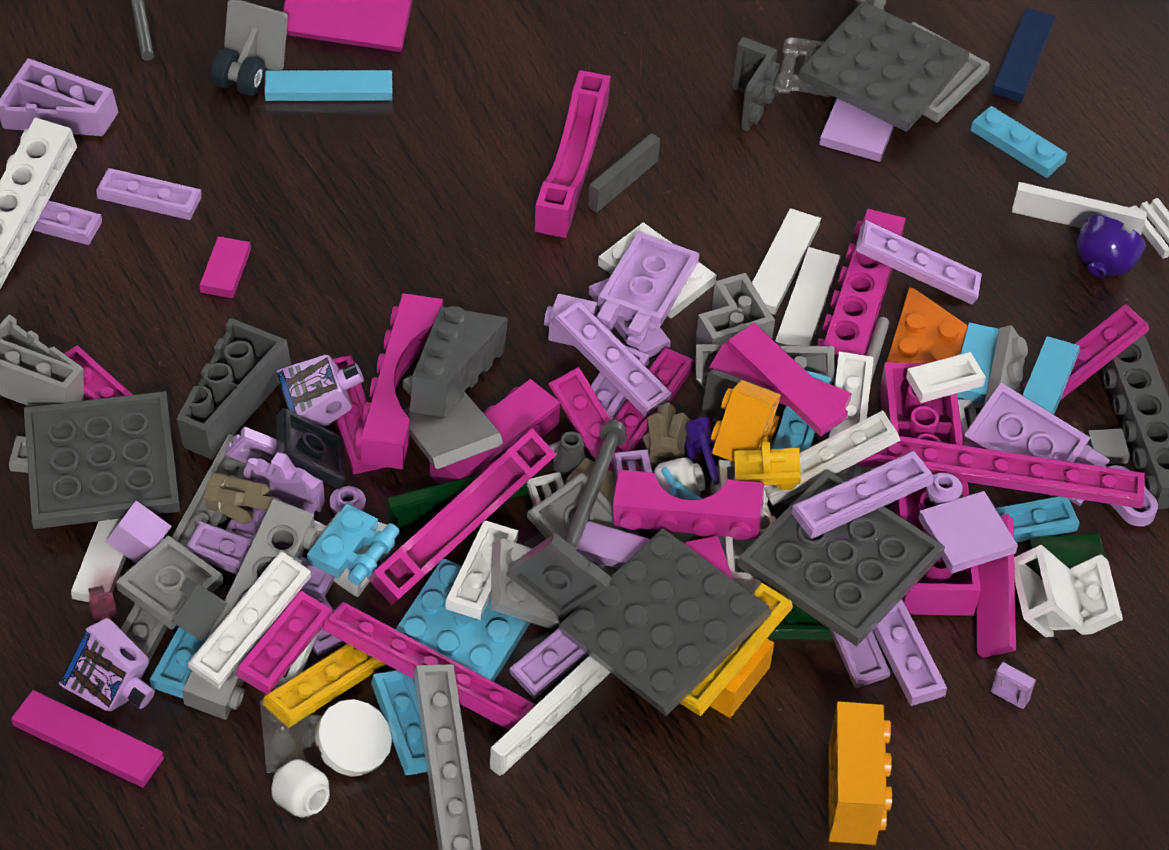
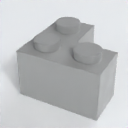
(734, 308)

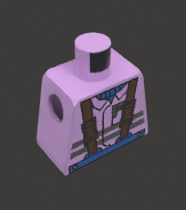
(319, 388)
(108, 669)

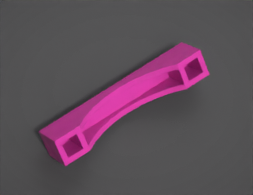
(564, 183)
(387, 427)
(461, 516)

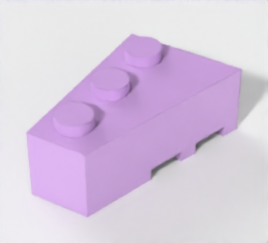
(57, 98)

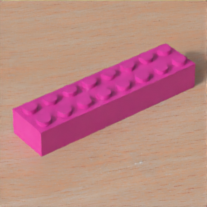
(936, 421)

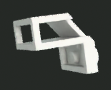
(1066, 597)

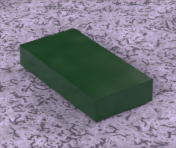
(1069, 549)

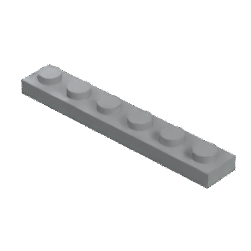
(446, 758)

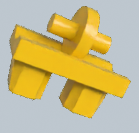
(769, 466)

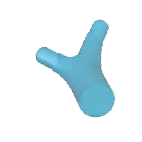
(677, 488)

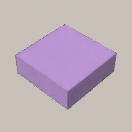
(1013, 685)

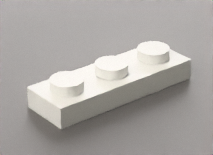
(473, 584)

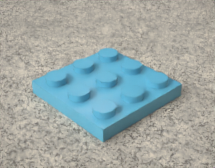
(471, 642)

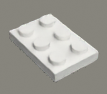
(697, 284)

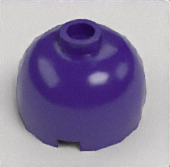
(1108, 248)

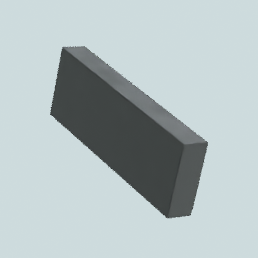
(623, 172)

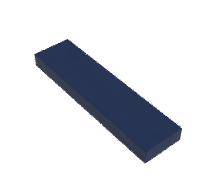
(1023, 54)

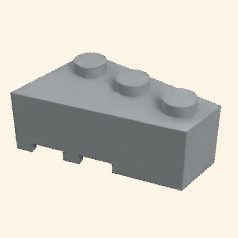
(33, 371)

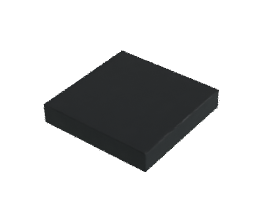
(311, 447)

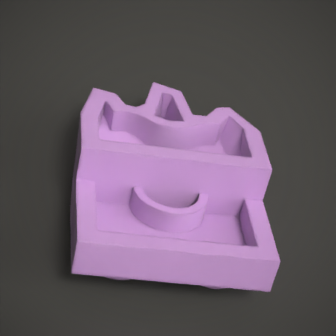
(286, 479)

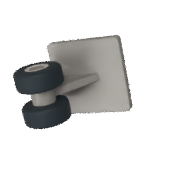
(252, 42)

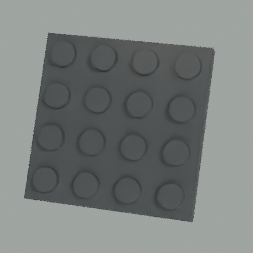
(884, 66)
(99, 459)
(846, 574)
(665, 621)

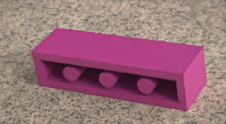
(513, 417)

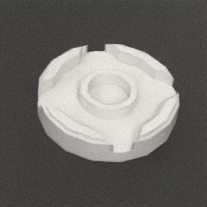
(353, 737)

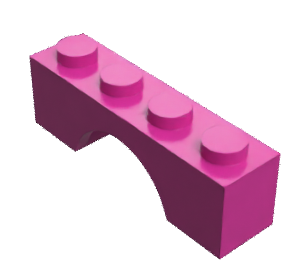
(729, 512)

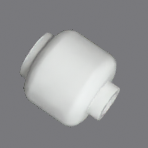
(683, 470)
(300, 788)

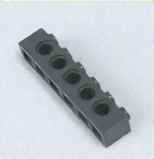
(1144, 411)

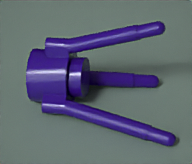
(699, 438)

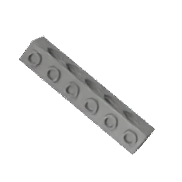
(279, 525)

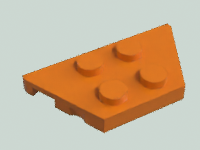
(926, 332)

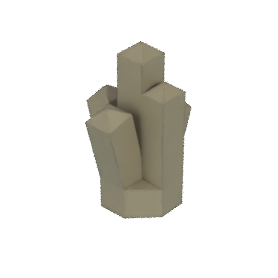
(666, 435)
(231, 494)

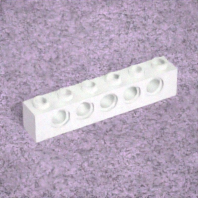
(55, 148)

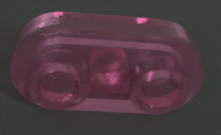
(101, 604)

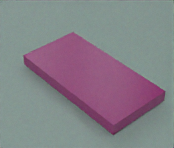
(351, 22)

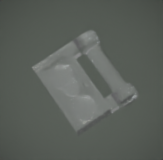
(786, 79)

